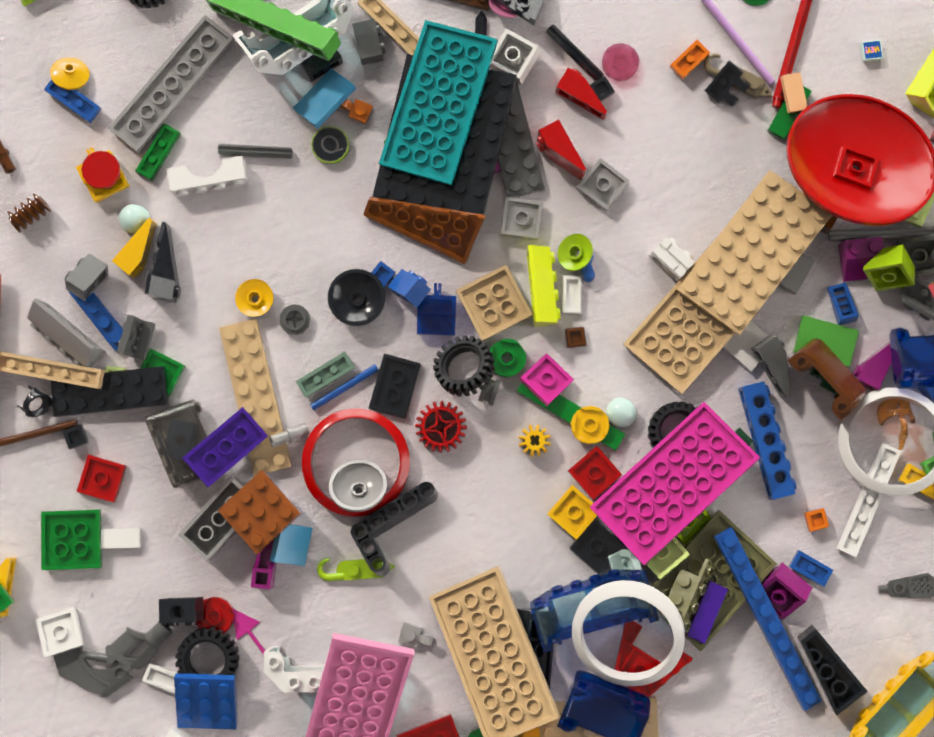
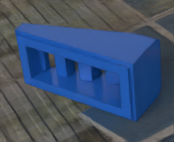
(842, 320)

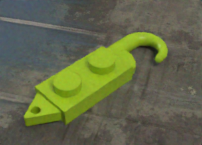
(349, 570)

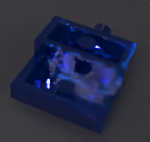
(437, 314)

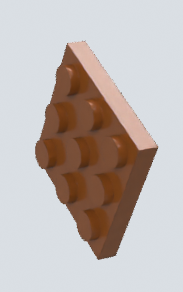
(259, 512)

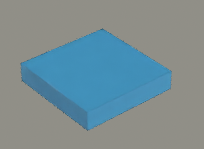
(292, 545)

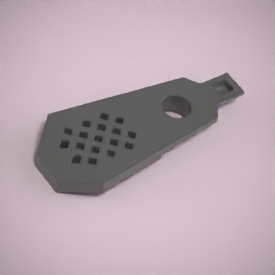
(907, 586)

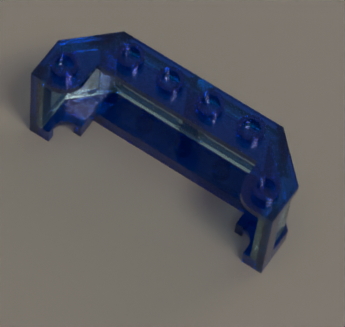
(556, 608)

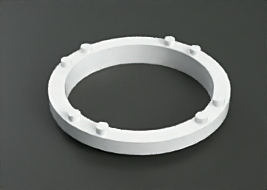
(847, 457)
(642, 592)

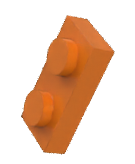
(689, 59)

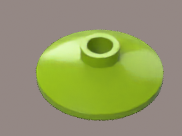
(568, 249)

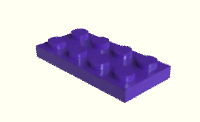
(225, 447)

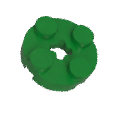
(515, 351)

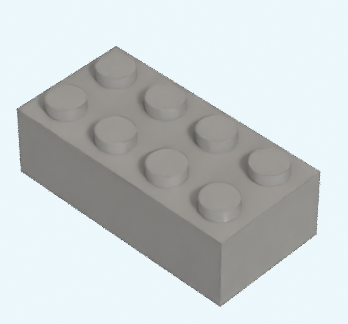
(209, 529)

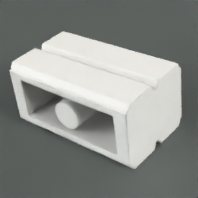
(672, 258)

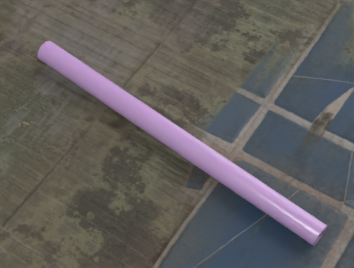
(739, 42)

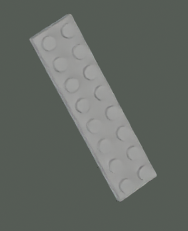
(171, 83)

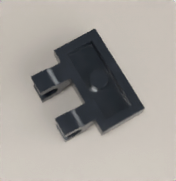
(724, 81)

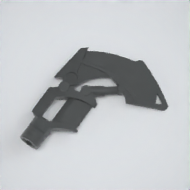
(106, 681)

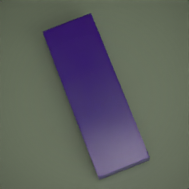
(707, 612)

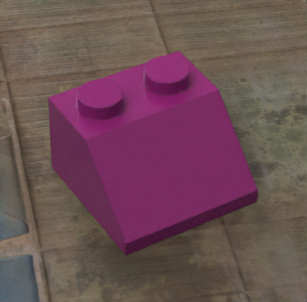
(856, 254)
(785, 590)

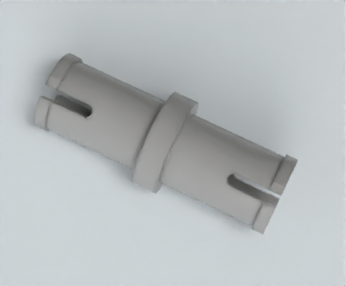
(289, 435)

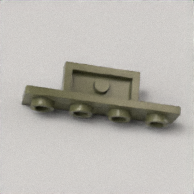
(688, 590)

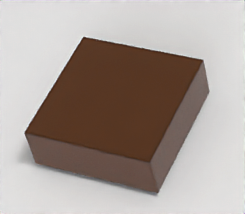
(575, 337)

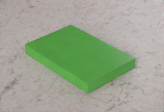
(836, 337)

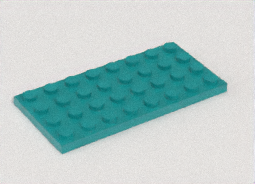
(438, 102)

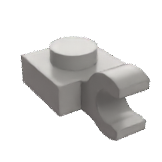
(412, 635)

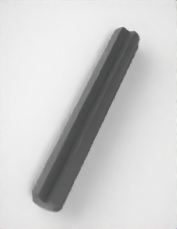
(255, 151)

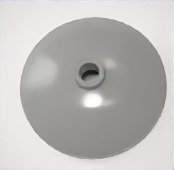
(355, 477)

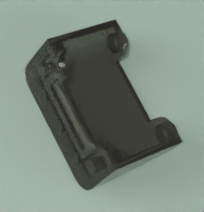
(174, 435)

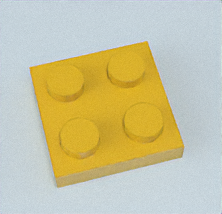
(573, 512)

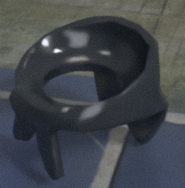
(45, 406)

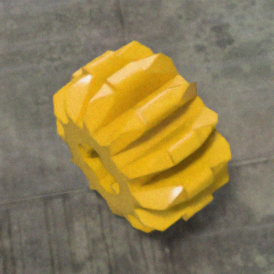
(541, 440)

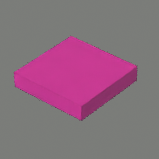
(546, 379)

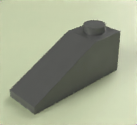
(774, 362)

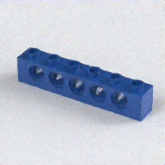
(787, 485)

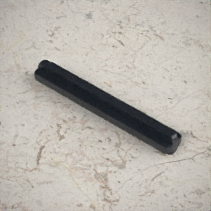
(575, 52)

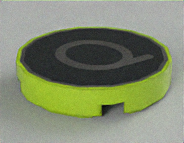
(330, 145)

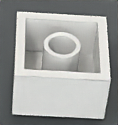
(515, 55)

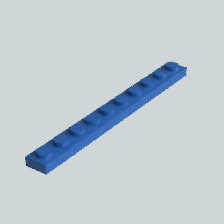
(767, 618)

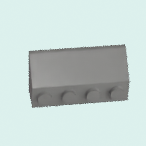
(64, 333)

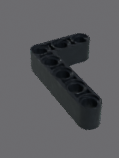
(389, 522)

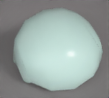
(133, 217)
(621, 412)

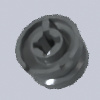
(490, 391)

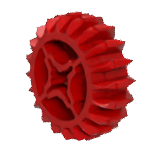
(436, 410)

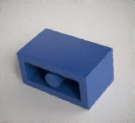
(409, 287)

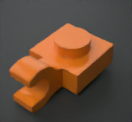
(358, 110)

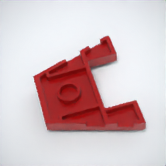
(634, 660)

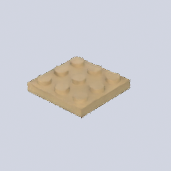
(494, 303)

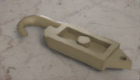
(758, 85)

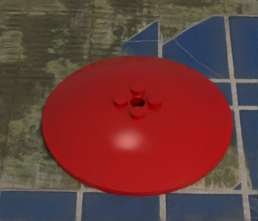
(877, 138)

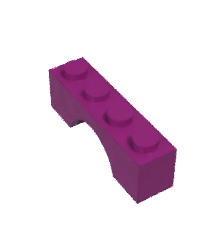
(264, 569)

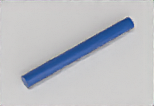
(344, 387)

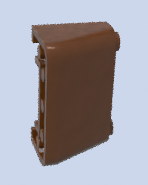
(846, 385)

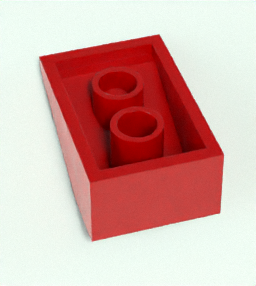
(558, 147)

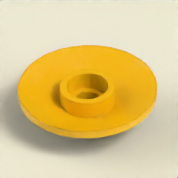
(69, 79)
(247, 291)

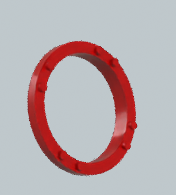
(325, 424)

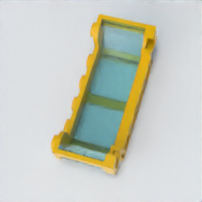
(904, 703)

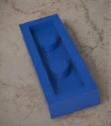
(74, 101)

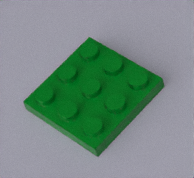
(71, 539)

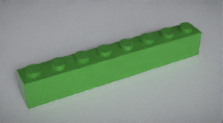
(281, 25)

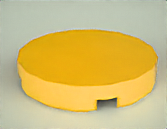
(589, 425)

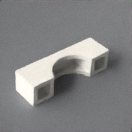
(231, 172)

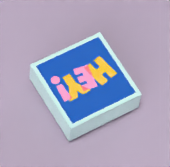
(871, 50)

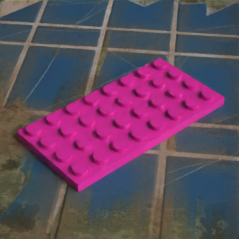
(674, 483)

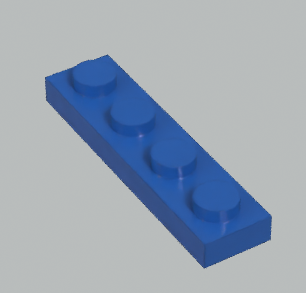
(101, 318)

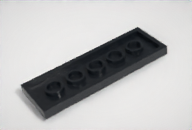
(119, 392)

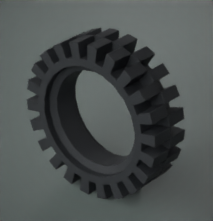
(481, 376)
(660, 416)
(207, 635)

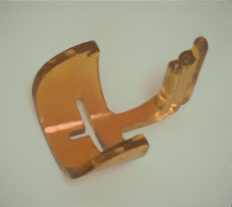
(884, 414)

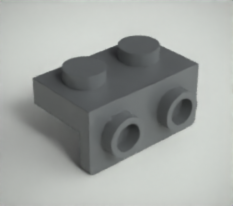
(136, 337)

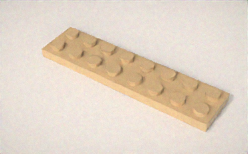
(255, 391)

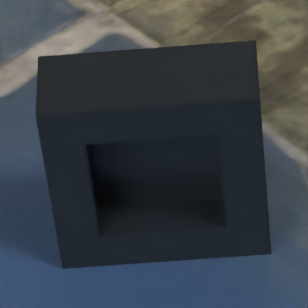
(602, 88)
(75, 437)

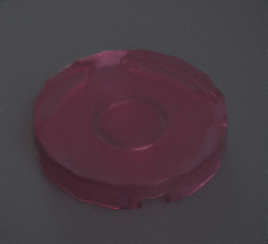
(620, 62)

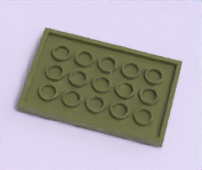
(704, 546)

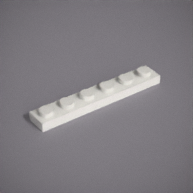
(868, 501)

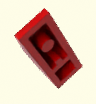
(577, 90)

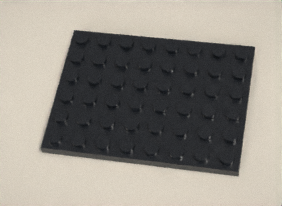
(478, 159)

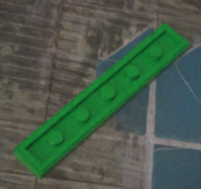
(566, 409)

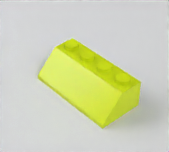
(922, 88)
(542, 286)

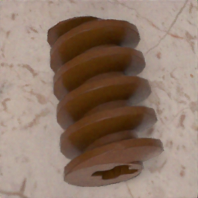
(28, 212)

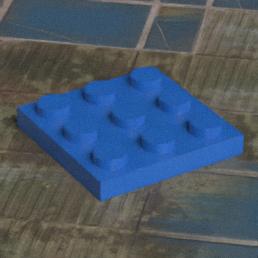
(206, 701)

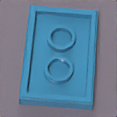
(324, 98)

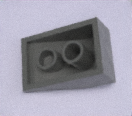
(921, 252)

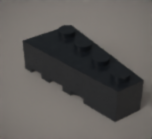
(834, 676)

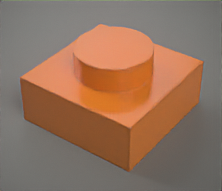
(816, 519)

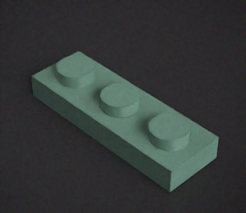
(325, 374)

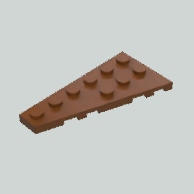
(438, 228)

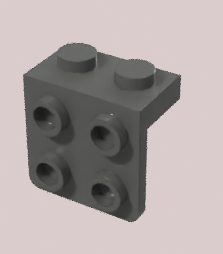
(918, 298)

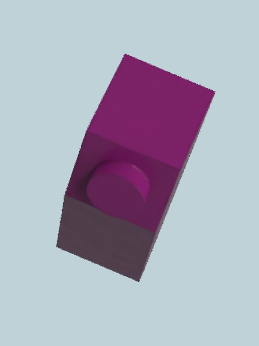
(874, 369)

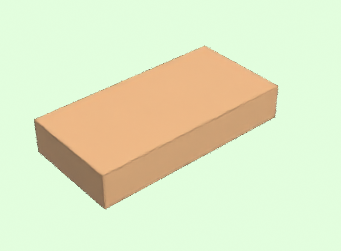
(793, 92)

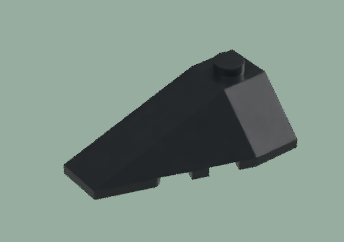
(163, 278)

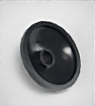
(353, 284)

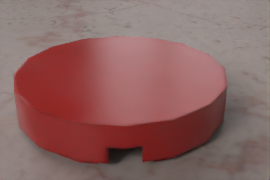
(101, 170)
(217, 614)

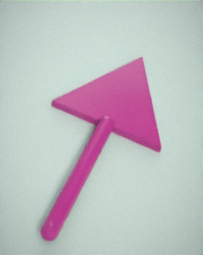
(243, 625)

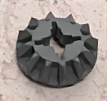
(288, 313)

